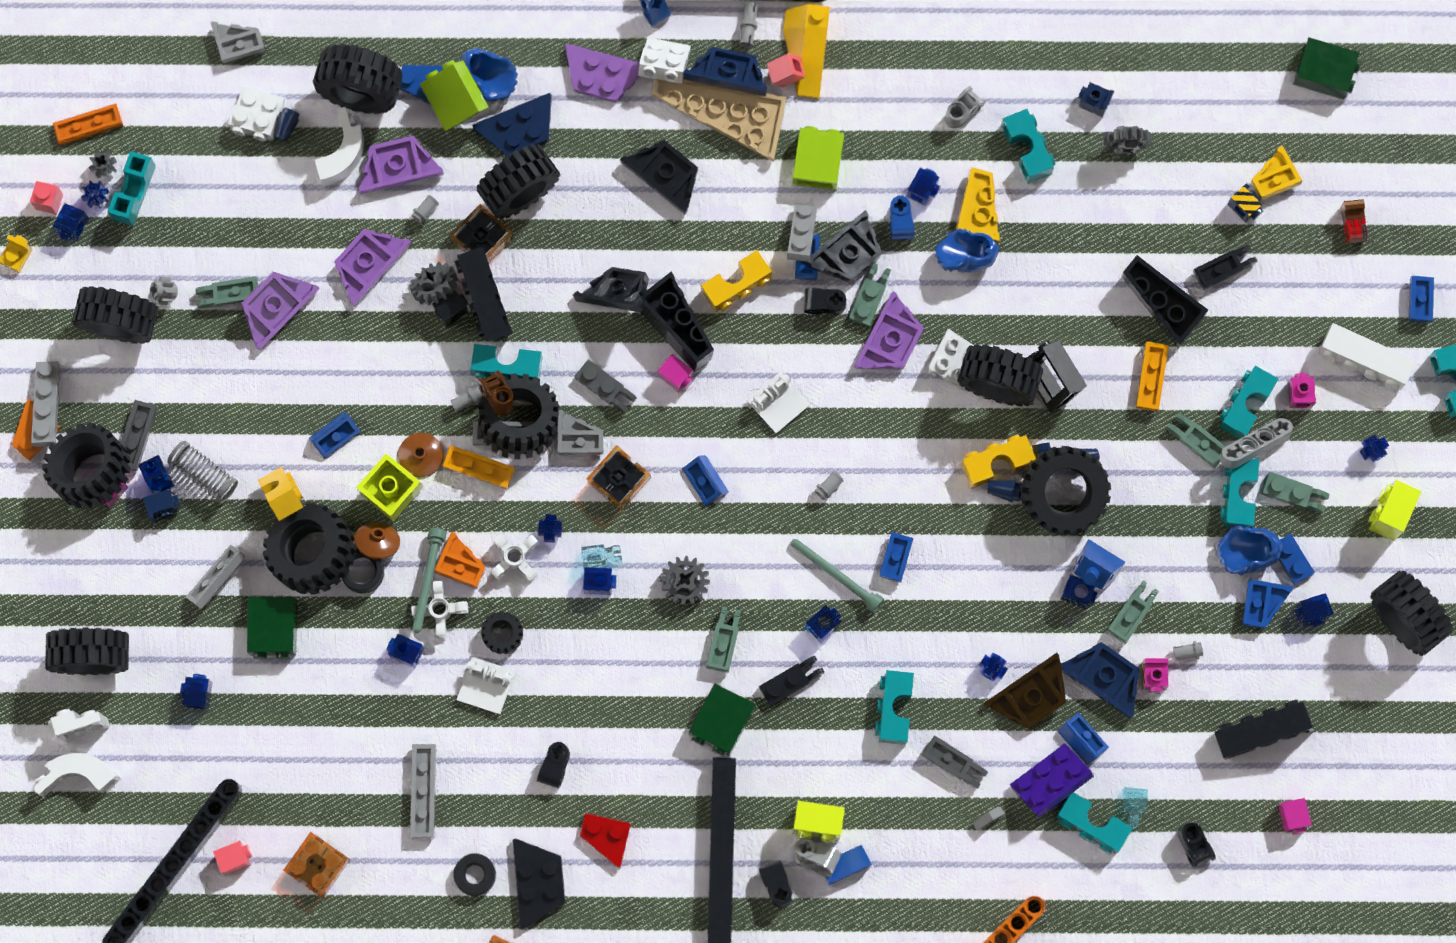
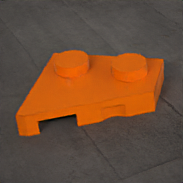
(23, 435)
(459, 563)

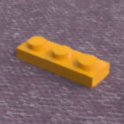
(1152, 376)
(478, 467)

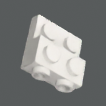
(664, 60)
(256, 114)
(70, 725)

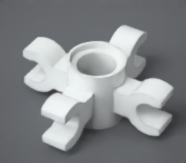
(527, 546)
(451, 608)

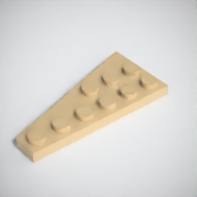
(738, 115)

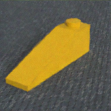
(806, 37)

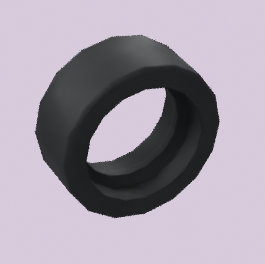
(370, 586)

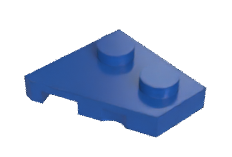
(413, 76)
(1263, 602)

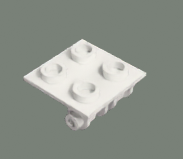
(949, 357)
(778, 402)
(485, 685)

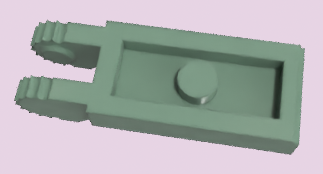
(226, 292)
(869, 297)
(1197, 440)
(1293, 492)
(1131, 614)
(723, 642)

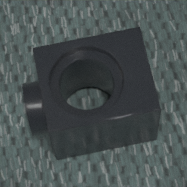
(452, 308)

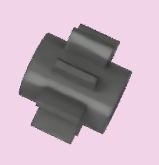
(101, 158)

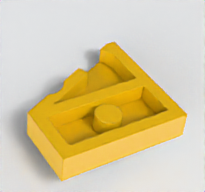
(1276, 176)

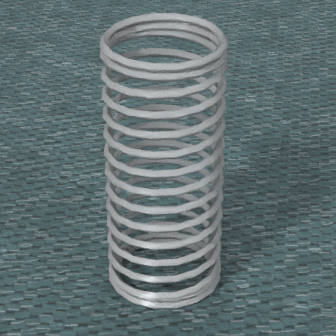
(182, 452)

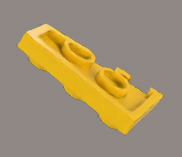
(978, 205)

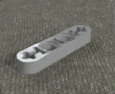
(1285, 429)

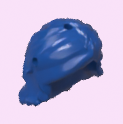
(491, 73)
(966, 251)
(1248, 549)

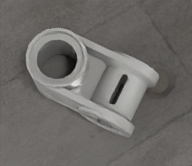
(966, 105)
(817, 858)

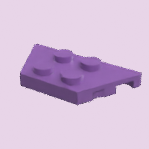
(600, 73)
(397, 164)
(367, 261)
(274, 305)
(891, 338)

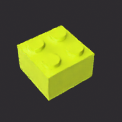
(389, 487)
(1394, 510)
(818, 821)

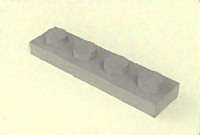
(45, 403)
(423, 791)

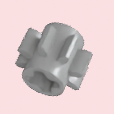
(163, 290)

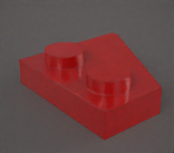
(606, 836)

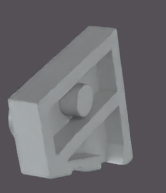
(237, 41)
(578, 437)

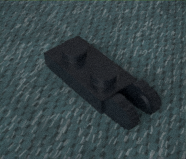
(1223, 267)
(789, 682)

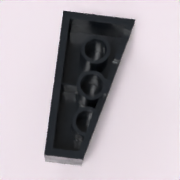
(484, 294)
(1166, 302)
(676, 322)
(1263, 729)

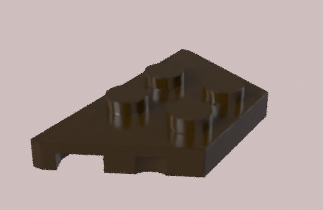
(1032, 695)

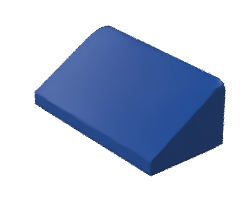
(334, 434)
(705, 479)
(1082, 739)
(849, 864)

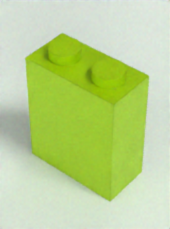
(453, 94)
(818, 158)

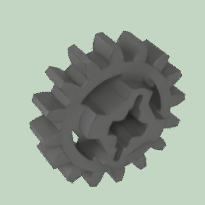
(1126, 140)
(434, 283)
(693, 573)

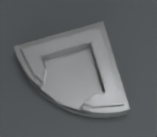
(988, 818)

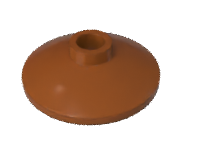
(423, 465)
(377, 547)

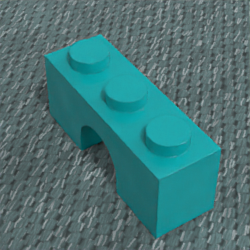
(1022, 128)
(137, 177)
(485, 363)
(1444, 363)
(1256, 385)
(1236, 510)
(895, 686)
(1074, 815)

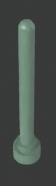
(436, 537)
(872, 600)

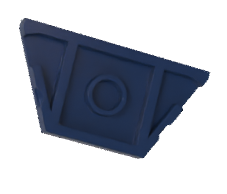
(728, 70)
(518, 126)
(1106, 676)

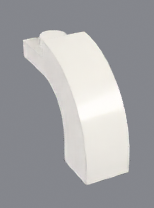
(345, 160)
(76, 764)

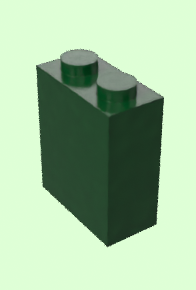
(1327, 68)
(272, 627)
(721, 720)

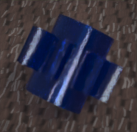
(96, 200)
(1374, 448)
(550, 528)
(993, 667)

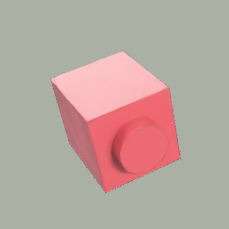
(785, 70)
(46, 197)
(233, 857)

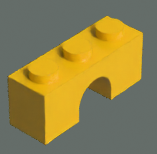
(722, 294)
(1015, 451)
(281, 493)

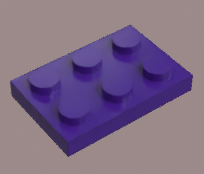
(1051, 780)

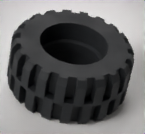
(357, 79)
(1089, 509)
(330, 564)

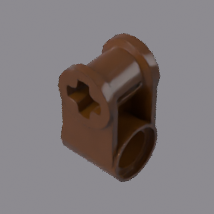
(494, 390)

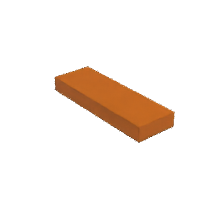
(88, 124)

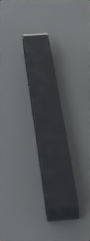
(721, 850)
(174, 854)

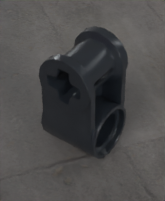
(822, 301)
(553, 769)
(1196, 846)
(776, 880)

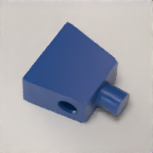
(1097, 565)

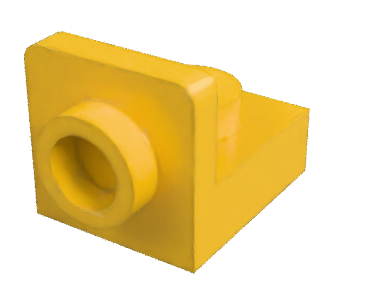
(15, 253)

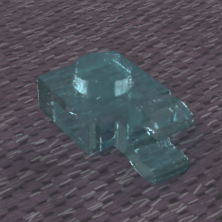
(598, 555)
(1134, 802)

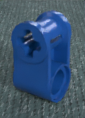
(655, 11)
(901, 222)

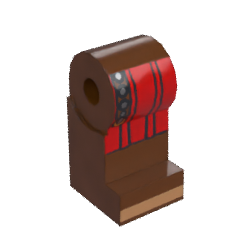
(1354, 221)

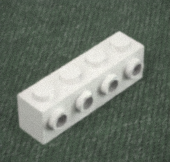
(1367, 357)

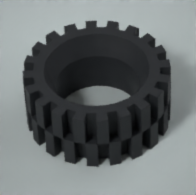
(518, 181)
(115, 315)
(1000, 375)
(526, 439)
(72, 451)
(1411, 613)
(87, 651)

